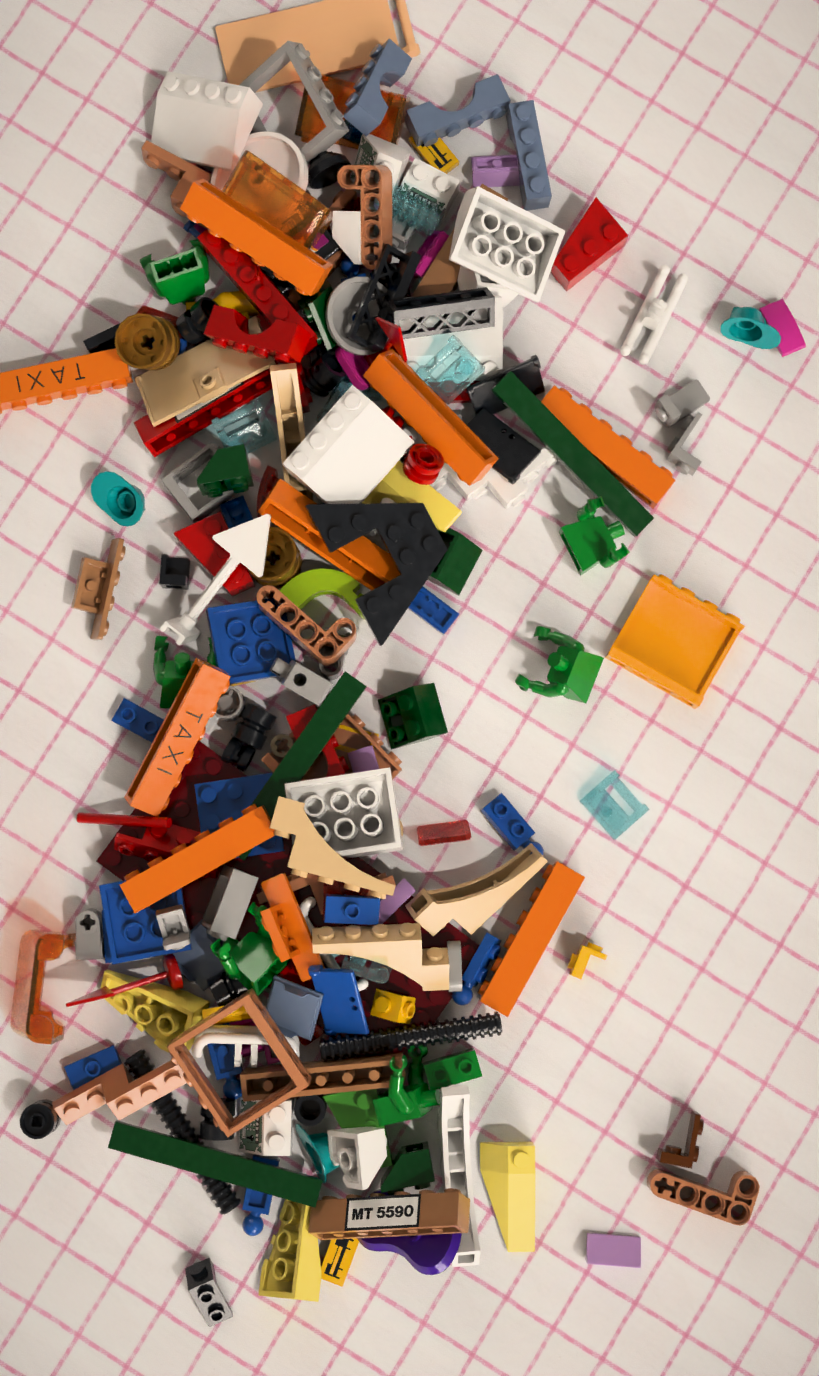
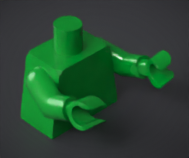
(179, 276)
(591, 540)
(571, 669)
(173, 672)
(252, 958)
(408, 1101)

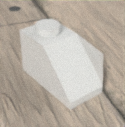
(347, 233)
(359, 1153)

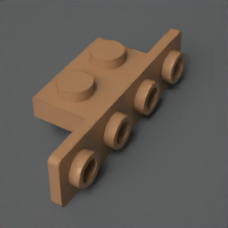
(96, 587)

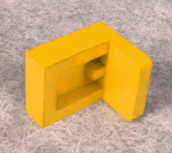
(579, 961)
(393, 1006)

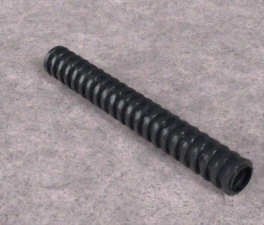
(410, 1036)
(180, 1128)

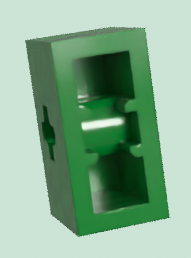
(452, 1069)

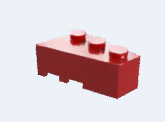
(590, 245)
(199, 542)

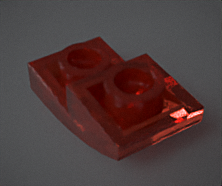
(267, 483)

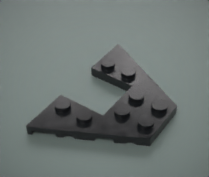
(408, 539)

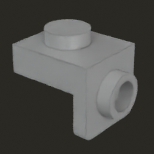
(401, 233)
(174, 927)

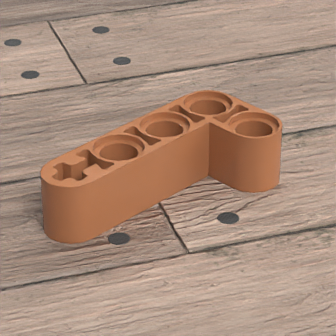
(369, 215)
(302, 622)
(701, 1192)

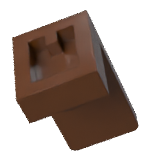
(673, 1154)

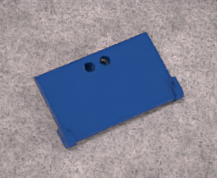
(339, 996)

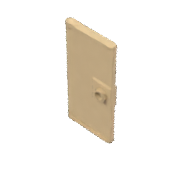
(198, 377)

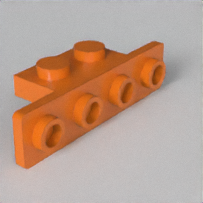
(287, 926)

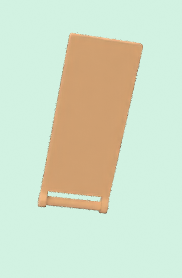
(333, 31)

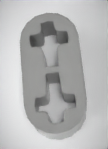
(455, 966)

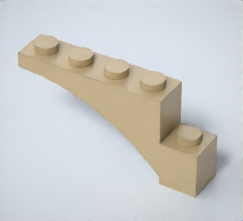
(288, 415)
(314, 855)
(475, 900)
(391, 945)

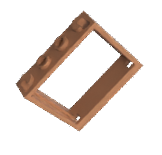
(208, 1096)

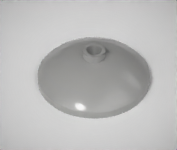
(340, 308)

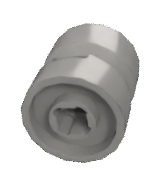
(230, 705)

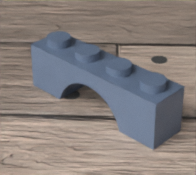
(366, 105)
(429, 123)
(526, 137)

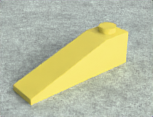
(403, 490)
(156, 1008)
(510, 1183)
(295, 1260)

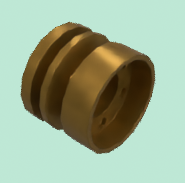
(134, 337)
(289, 562)

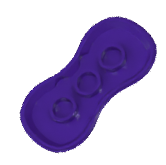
(424, 1252)

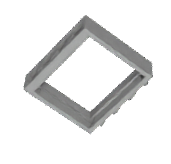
(316, 89)

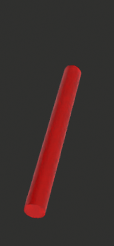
(126, 820)

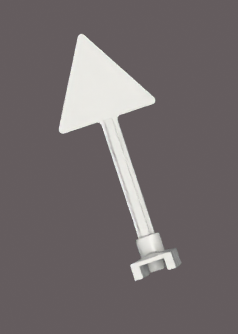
(247, 546)

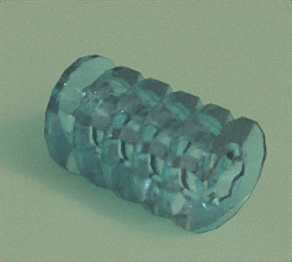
(416, 212)

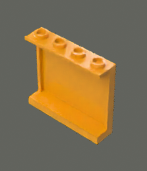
(675, 640)

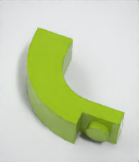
(322, 582)

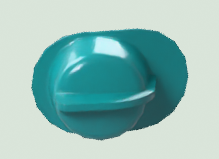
(750, 327)
(118, 498)
(318, 1150)

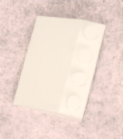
(204, 119)
(504, 243)
(483, 343)
(348, 451)
(352, 811)

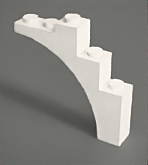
(498, 484)
(456, 1162)

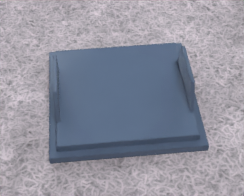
(199, 962)
(294, 1007)

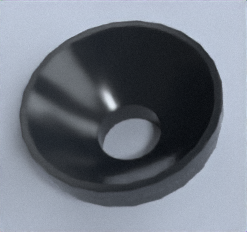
(324, 169)

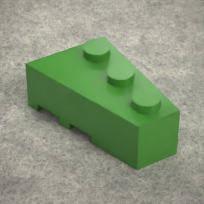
(357, 1110)

